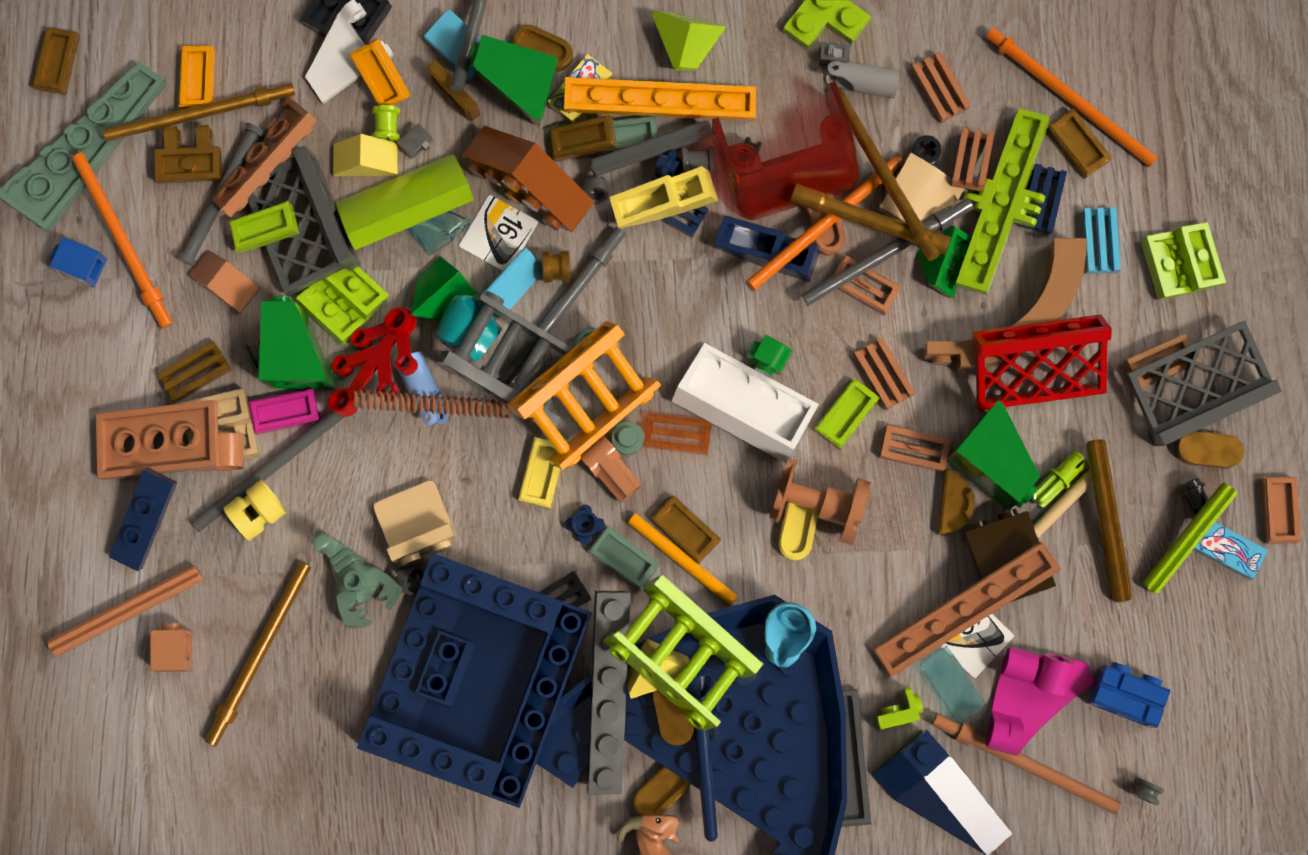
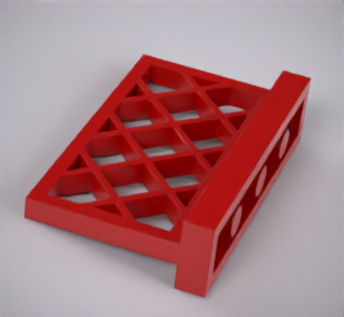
(1044, 337)

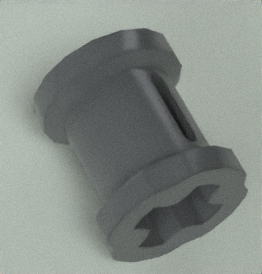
(696, 158)

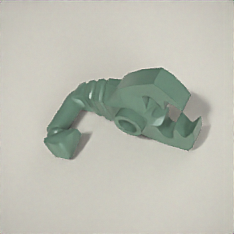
(355, 580)

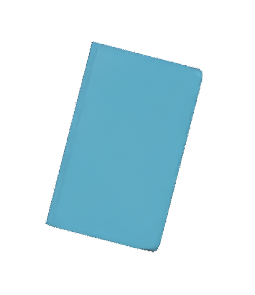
(447, 38)
(516, 278)

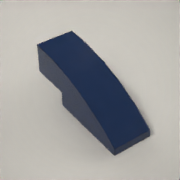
(762, 244)

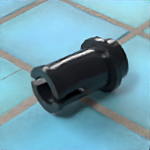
(1194, 494)

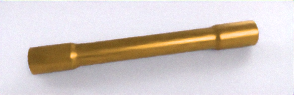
(820, 202)

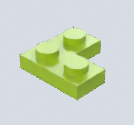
(815, 15)

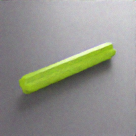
(1190, 538)

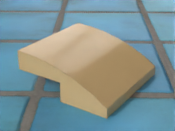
(925, 189)
(233, 417)

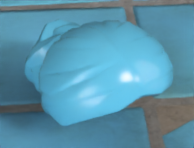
(788, 633)

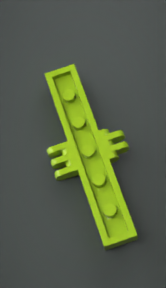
(1004, 202)

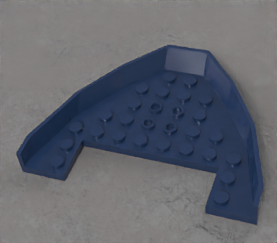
(777, 743)

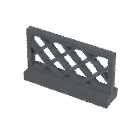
(327, 217)
(1215, 409)

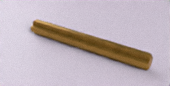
(1109, 520)

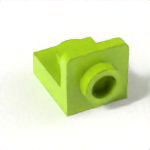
(894, 716)

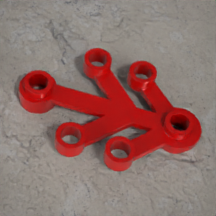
(395, 329)

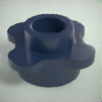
(668, 165)
(584, 515)

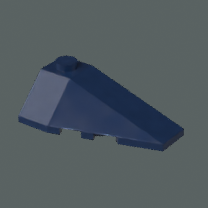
(937, 789)

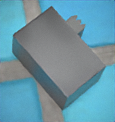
(834, 52)
(415, 141)

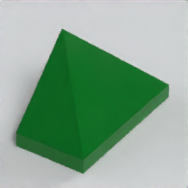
(945, 268)

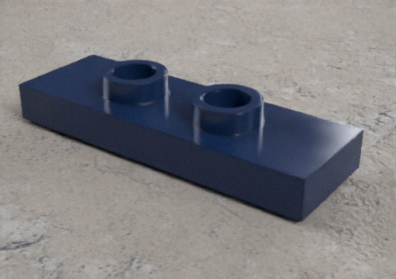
(142, 519)

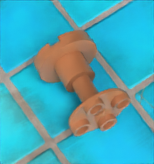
(832, 504)

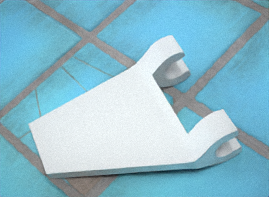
(333, 66)

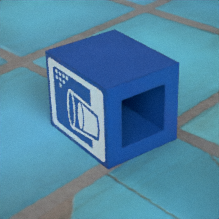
(77, 262)

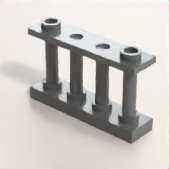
(487, 376)

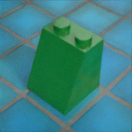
(515, 74)
(290, 349)
(997, 459)

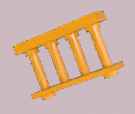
(555, 383)

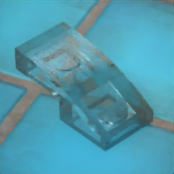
(952, 685)

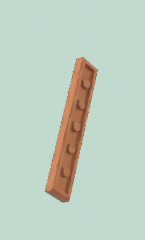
(967, 609)

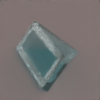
(439, 231)

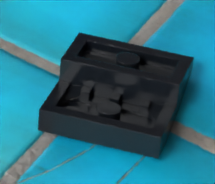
(323, 13)

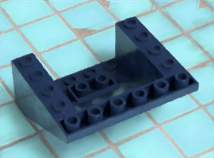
(475, 680)

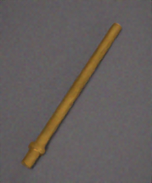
(922, 237)

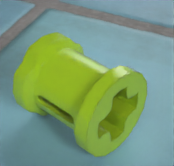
(386, 122)

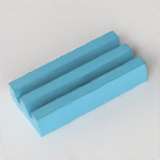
(1100, 213)

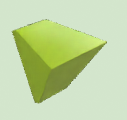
(686, 38)

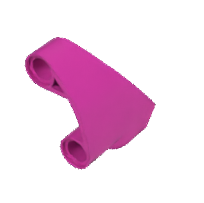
(1030, 694)

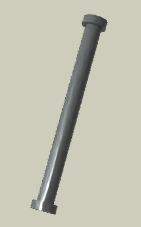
(212, 210)

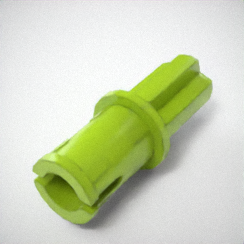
(1059, 478)

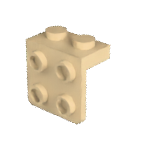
(415, 523)

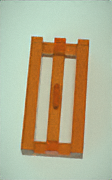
(677, 421)

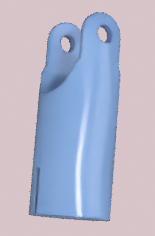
(423, 383)

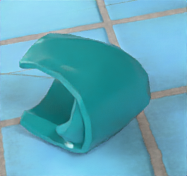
(457, 322)

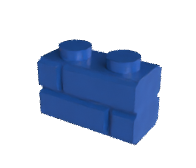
(1129, 695)

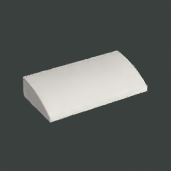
(744, 402)

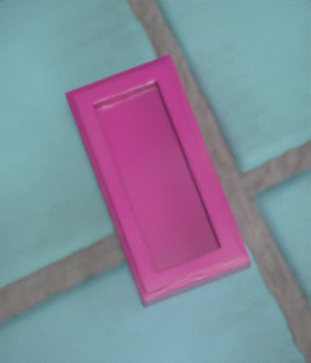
(284, 411)

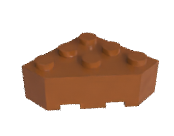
(528, 177)

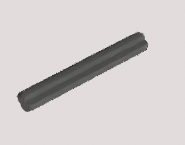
(651, 148)

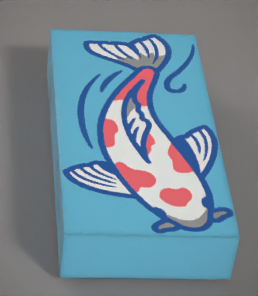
(1232, 551)

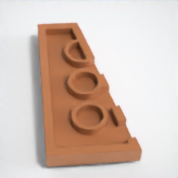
(264, 156)

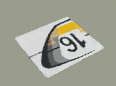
(498, 233)
(979, 644)

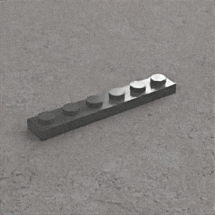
(607, 696)

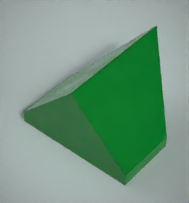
(437, 288)

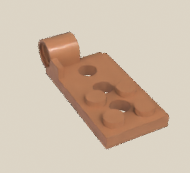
(206, 452)

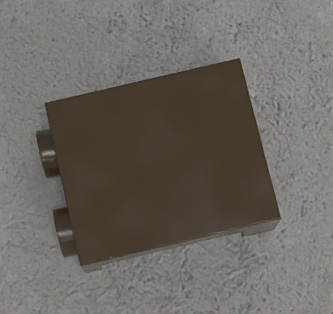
(1001, 542)

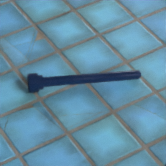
(698, 689)

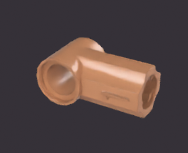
(605, 463)

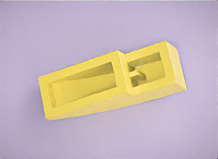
(664, 198)

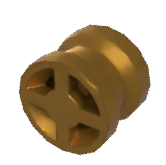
(556, 266)

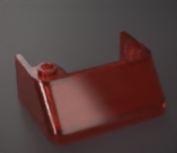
(768, 186)

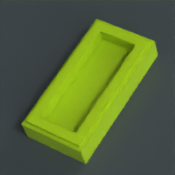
(263, 227)
(846, 413)

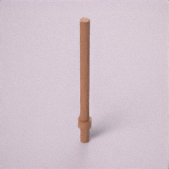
(966, 735)

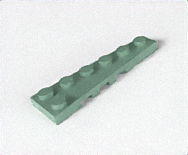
(52, 181)

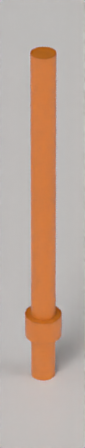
(150, 295)

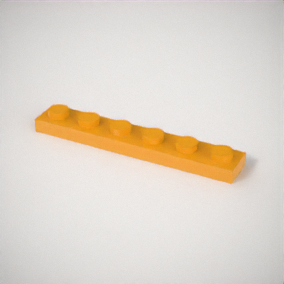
(659, 99)

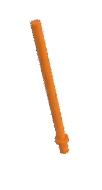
(1007, 46)
(817, 229)

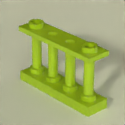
(713, 641)

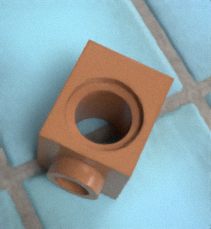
(171, 649)

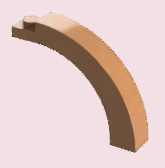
(1061, 283)

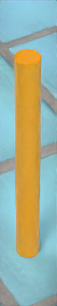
(682, 559)

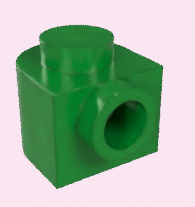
(769, 356)

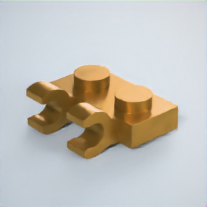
(188, 164)

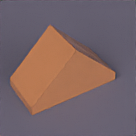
(224, 281)

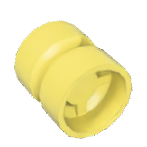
(263, 502)

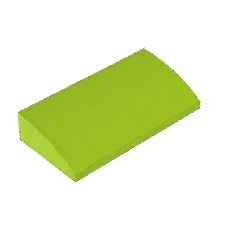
(404, 201)

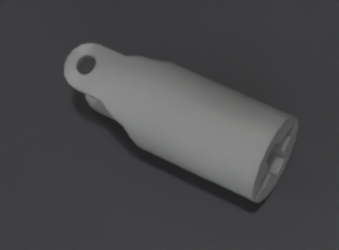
(864, 78)

